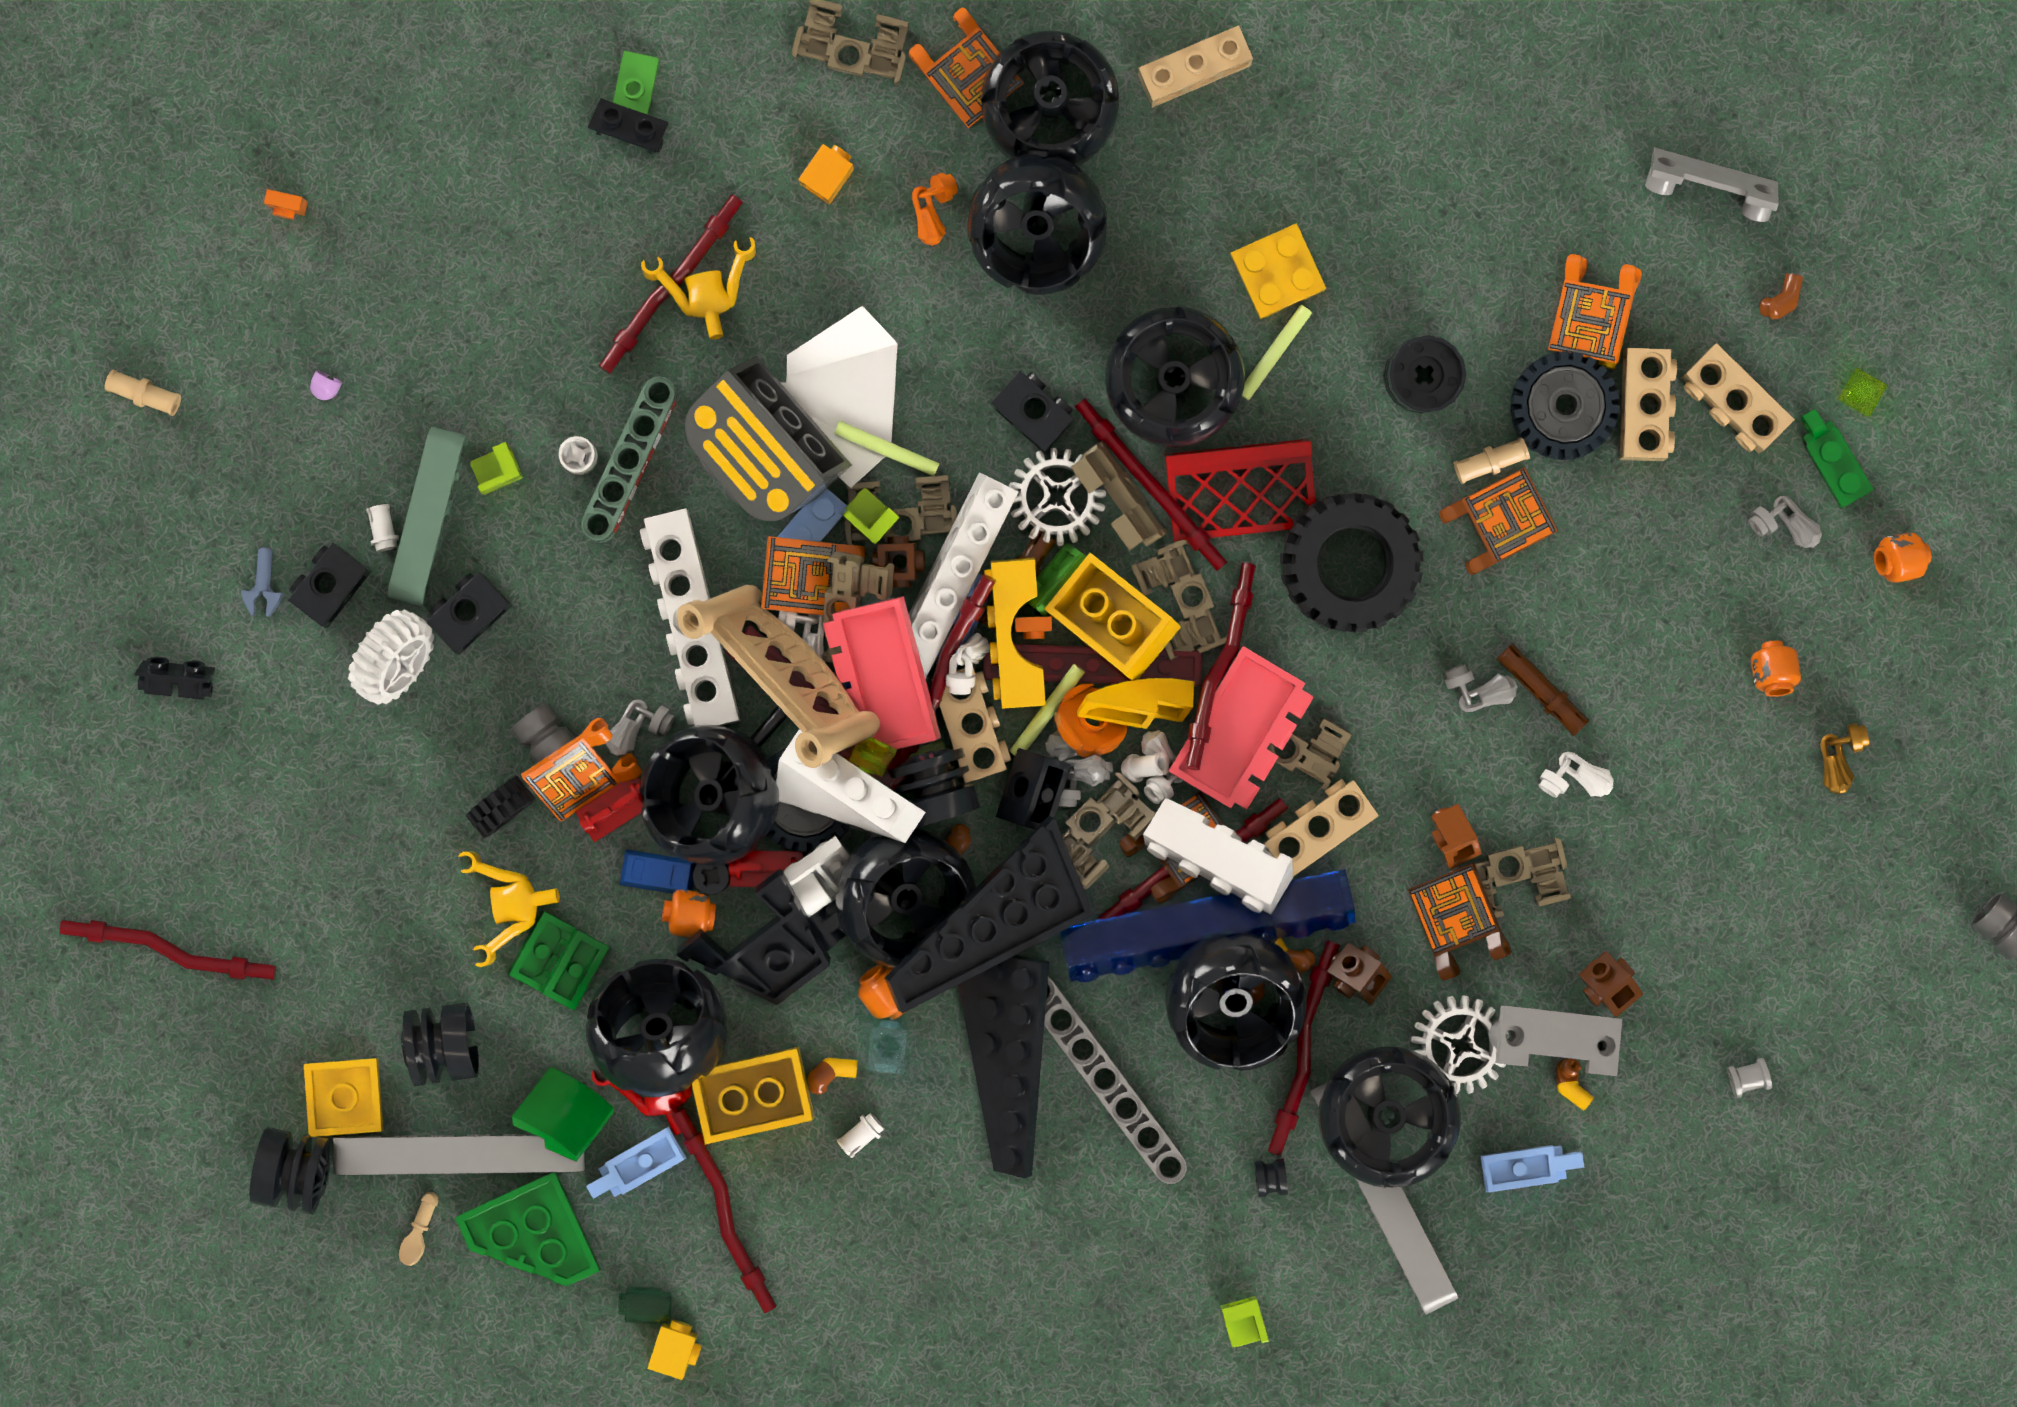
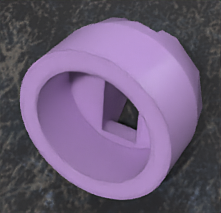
(323, 387)

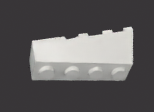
(845, 795)
(1219, 856)

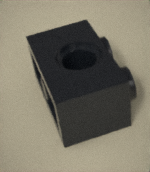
(1041, 431)
(348, 575)
(489, 608)
(1032, 789)

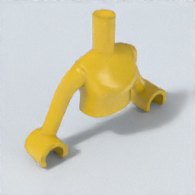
(705, 290)
(509, 903)

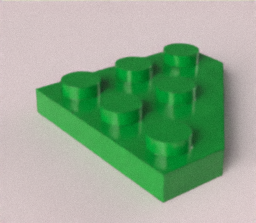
(532, 1231)

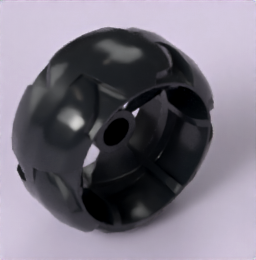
(1042, 55)
(1051, 189)
(1219, 371)
(749, 801)
(896, 890)
(1236, 968)
(674, 1052)
(1370, 1158)

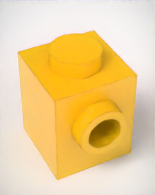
(675, 1349)

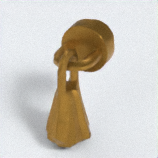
(1837, 774)

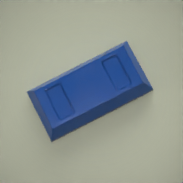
(656, 872)

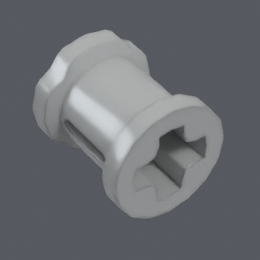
(1749, 1077)

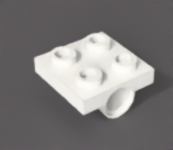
(818, 875)

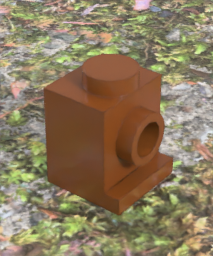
(1454, 836)

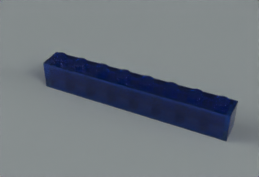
(1169, 931)

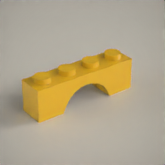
(1020, 680)

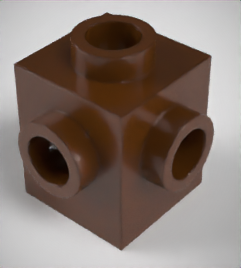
(900, 545)
(1358, 973)
(1610, 983)

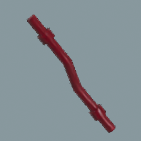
(714, 229)
(1197, 538)
(970, 611)
(1200, 730)
(1254, 826)
(99, 932)
(1287, 1118)
(751, 1276)

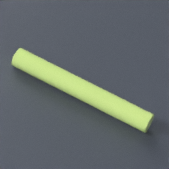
(1275, 351)
(886, 448)
(1047, 711)

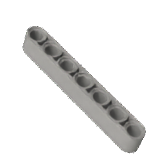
(1119, 1089)
(447, 1155)
(1400, 1225)

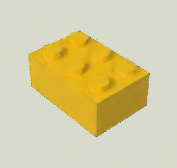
(1112, 617)
(753, 1096)

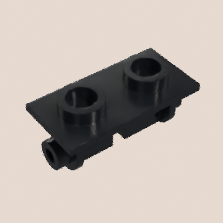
(628, 125)
(159, 675)

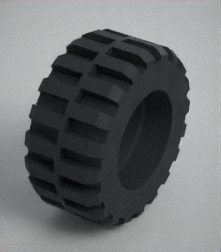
(1399, 574)

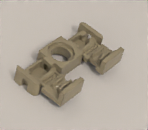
(819, 44)
(933, 516)
(1137, 519)
(1177, 568)
(851, 583)
(1319, 755)
(1116, 803)
(1539, 860)

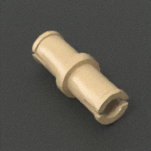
(142, 392)
(1491, 460)

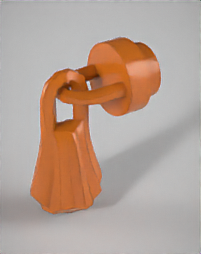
(929, 225)

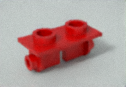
(611, 809)
(759, 865)

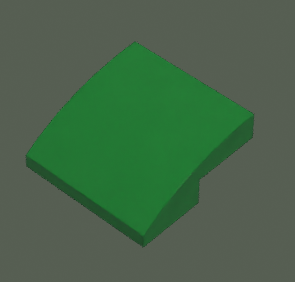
(572, 968)
(563, 1114)

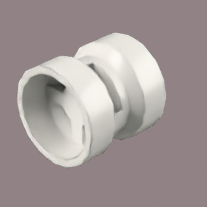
(574, 451)

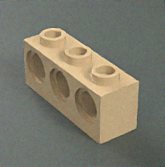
(1195, 66)
(1756, 400)
(1633, 418)
(954, 712)
(1339, 826)

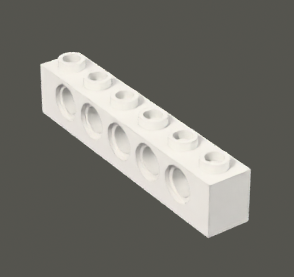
(678, 527)
(958, 565)

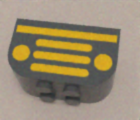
(761, 443)

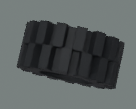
(500, 807)

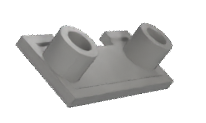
(1671, 168)
(1557, 1036)

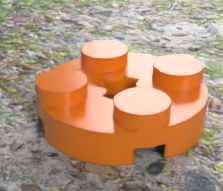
(1081, 735)

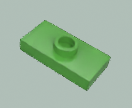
(636, 81)
(1055, 576)

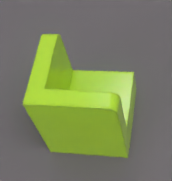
(496, 469)
(869, 515)
(1244, 1322)

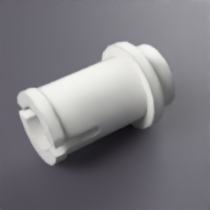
(382, 528)
(1139, 767)
(861, 1134)

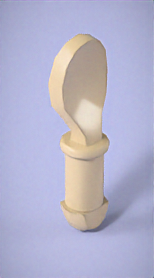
(413, 1245)

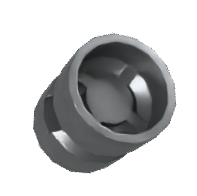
(541, 733)
(1999, 924)

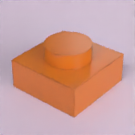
(285, 204)
(1033, 626)

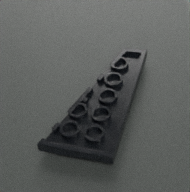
(1005, 1038)

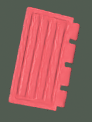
(884, 670)
(1244, 720)

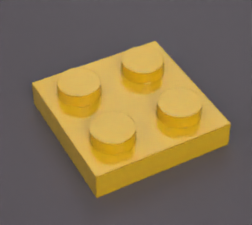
(1278, 271)
(343, 1097)

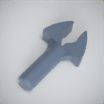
(263, 580)

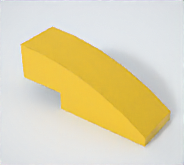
(1139, 702)

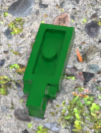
(1834, 460)

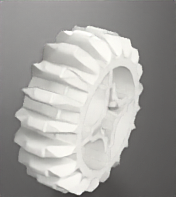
(1032, 517)
(391, 657)
(1467, 1029)

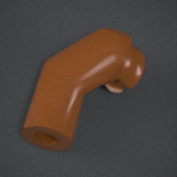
(1785, 301)

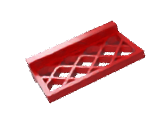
(1238, 458)

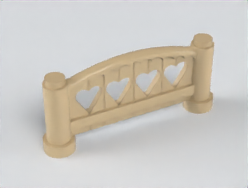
(822, 732)

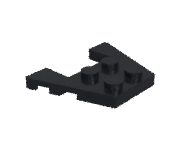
(775, 957)

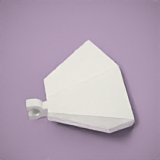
(849, 379)

